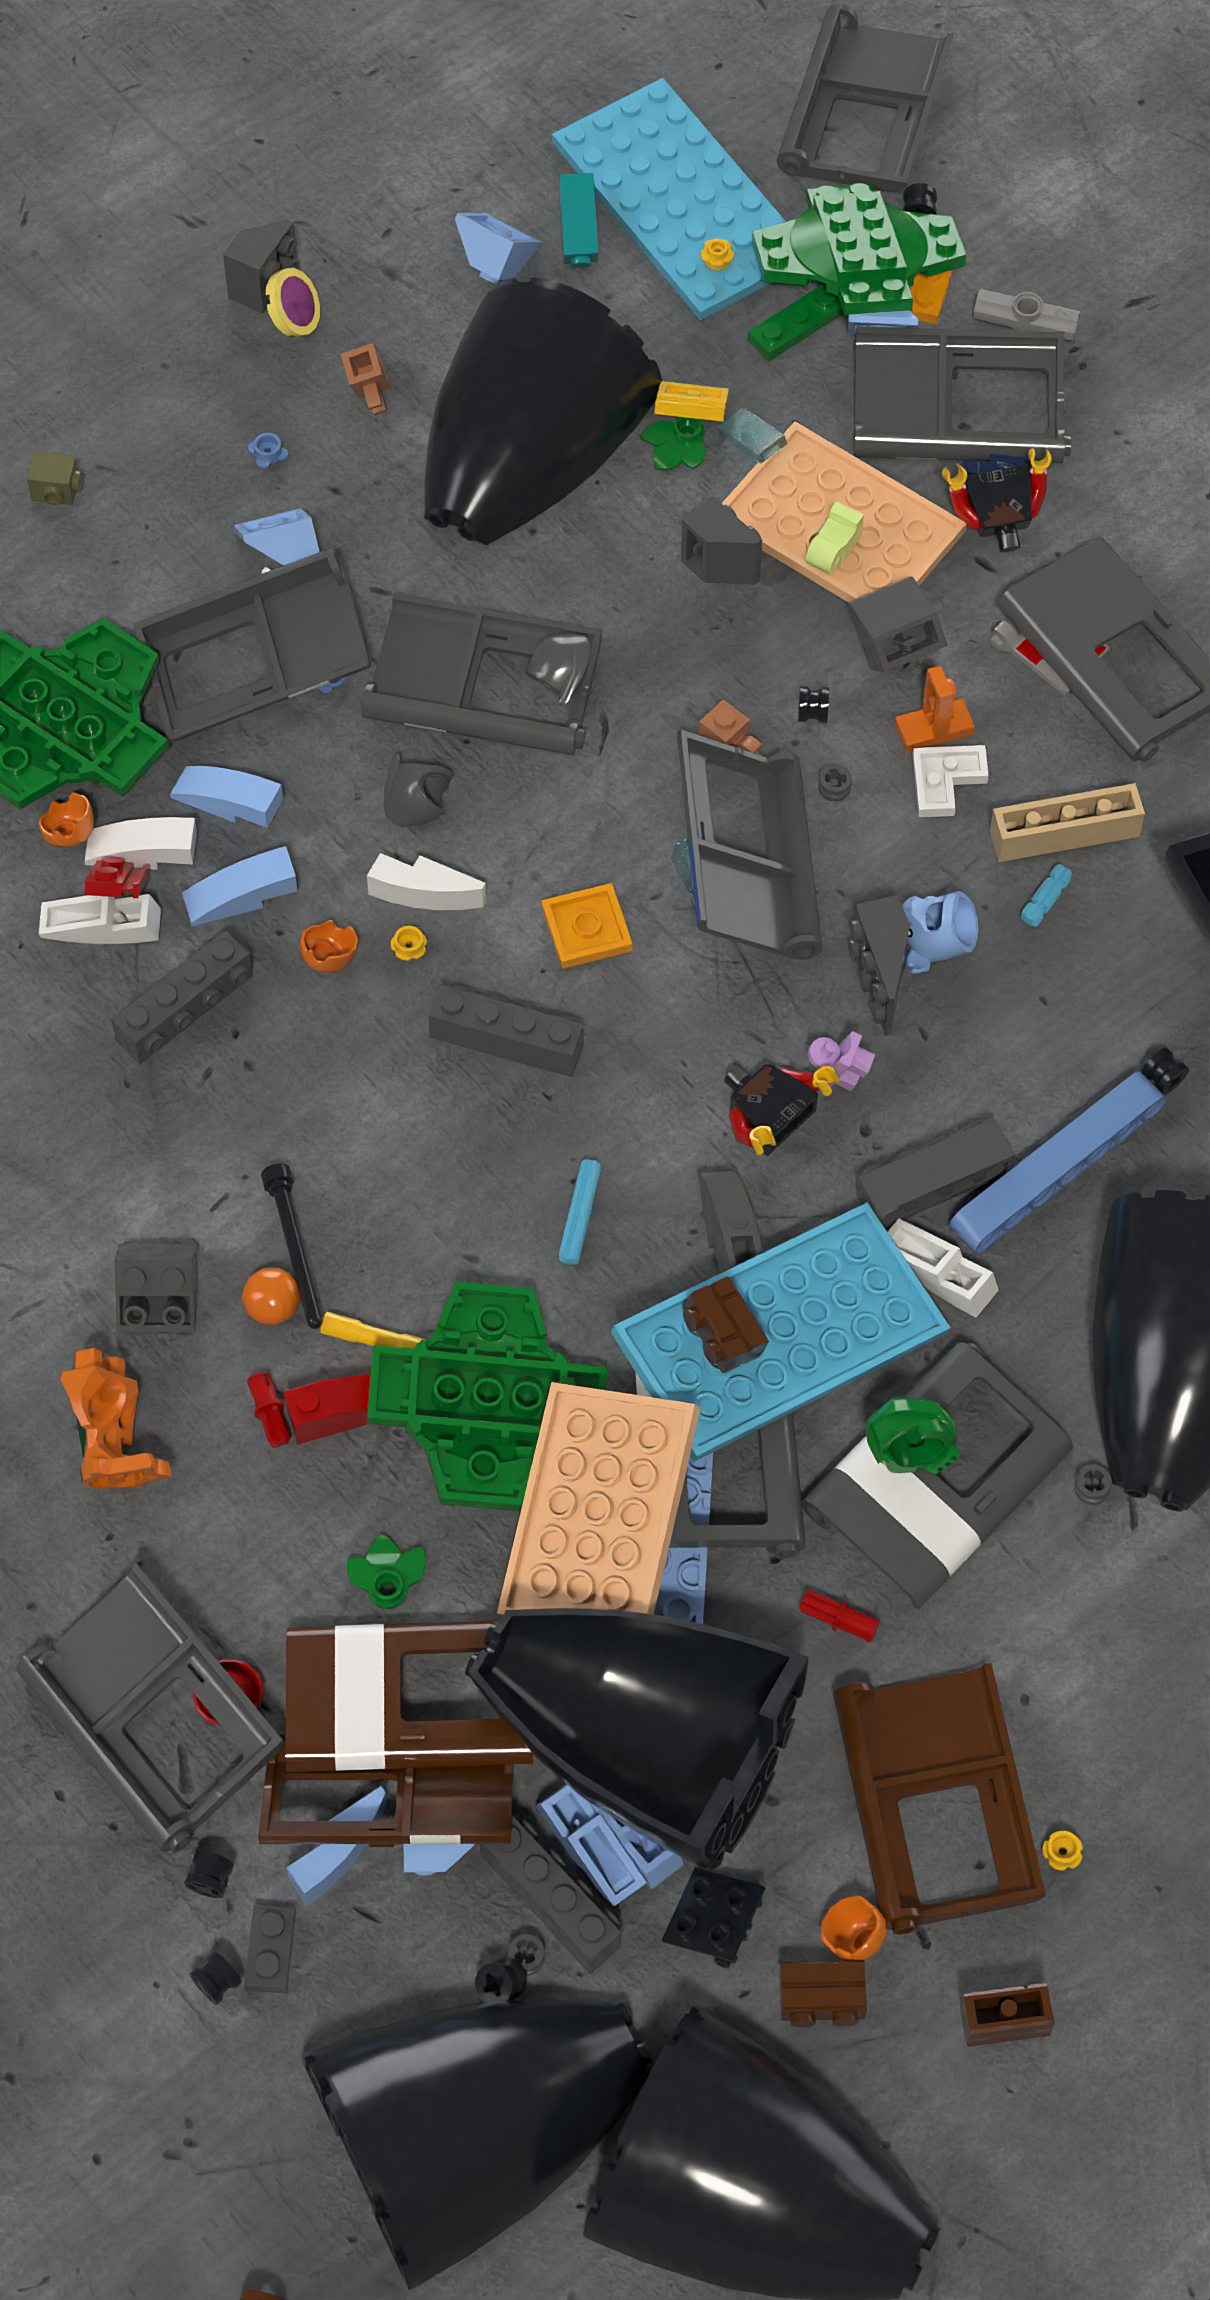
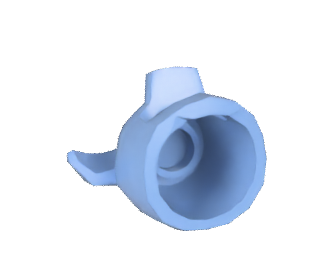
(939, 929)

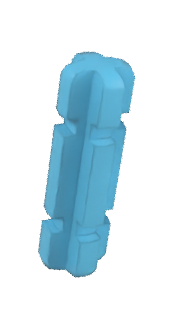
(1046, 895)

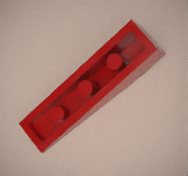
(327, 1407)

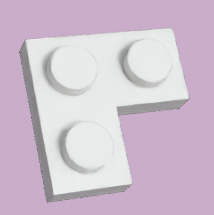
(941, 768)

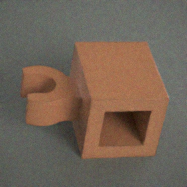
(367, 375)
(729, 727)

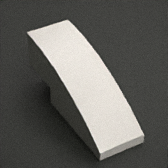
(144, 841)
(424, 885)
(101, 920)
(944, 1269)

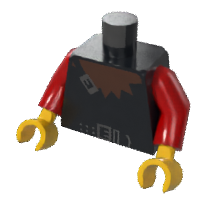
(1000, 499)
(774, 1103)

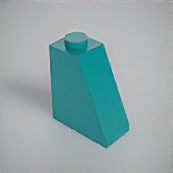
(578, 219)

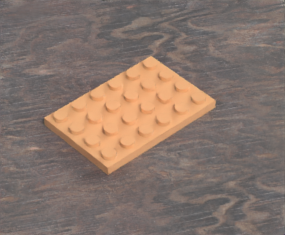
(792, 498)
(600, 1501)

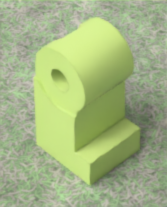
(835, 538)

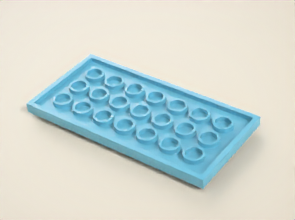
(672, 192)
(831, 1312)

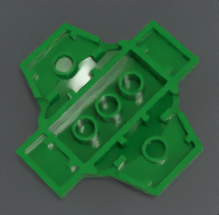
(858, 248)
(75, 713)
(476, 1393)

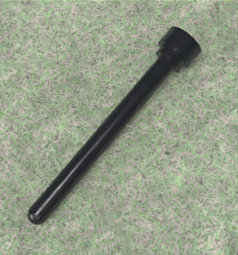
(278, 1181)

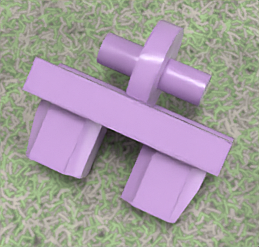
(846, 1058)

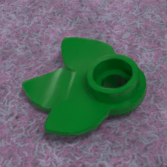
(674, 445)
(385, 1568)

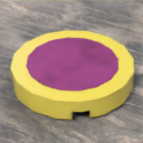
(293, 302)

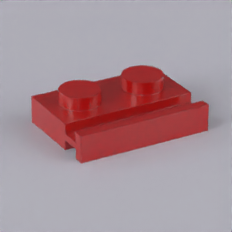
(113, 877)

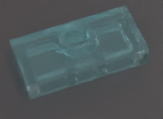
(752, 435)

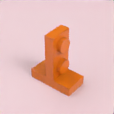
(939, 718)

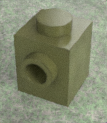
(54, 478)

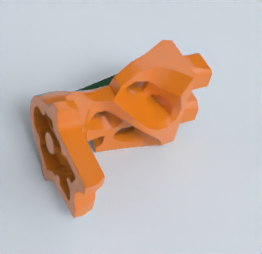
(99, 1398)

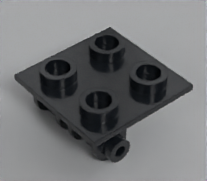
(714, 1915)

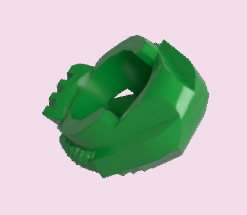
(914, 1423)

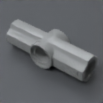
(1025, 313)

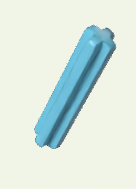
(579, 1212)

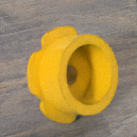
(717, 254)
(406, 935)
(1064, 1840)

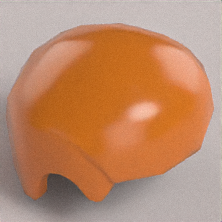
(67, 822)
(328, 947)
(271, 1296)
(853, 1929)

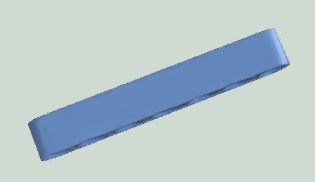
(1057, 1162)

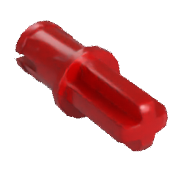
(269, 1409)
(839, 1616)

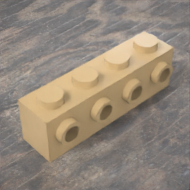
(1067, 822)

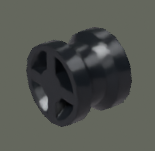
(920, 199)
(813, 704)
(1165, 1071)
(209, 1874)
(215, 1978)
(510, 1978)

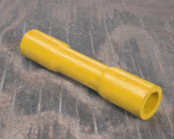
(355, 1331)

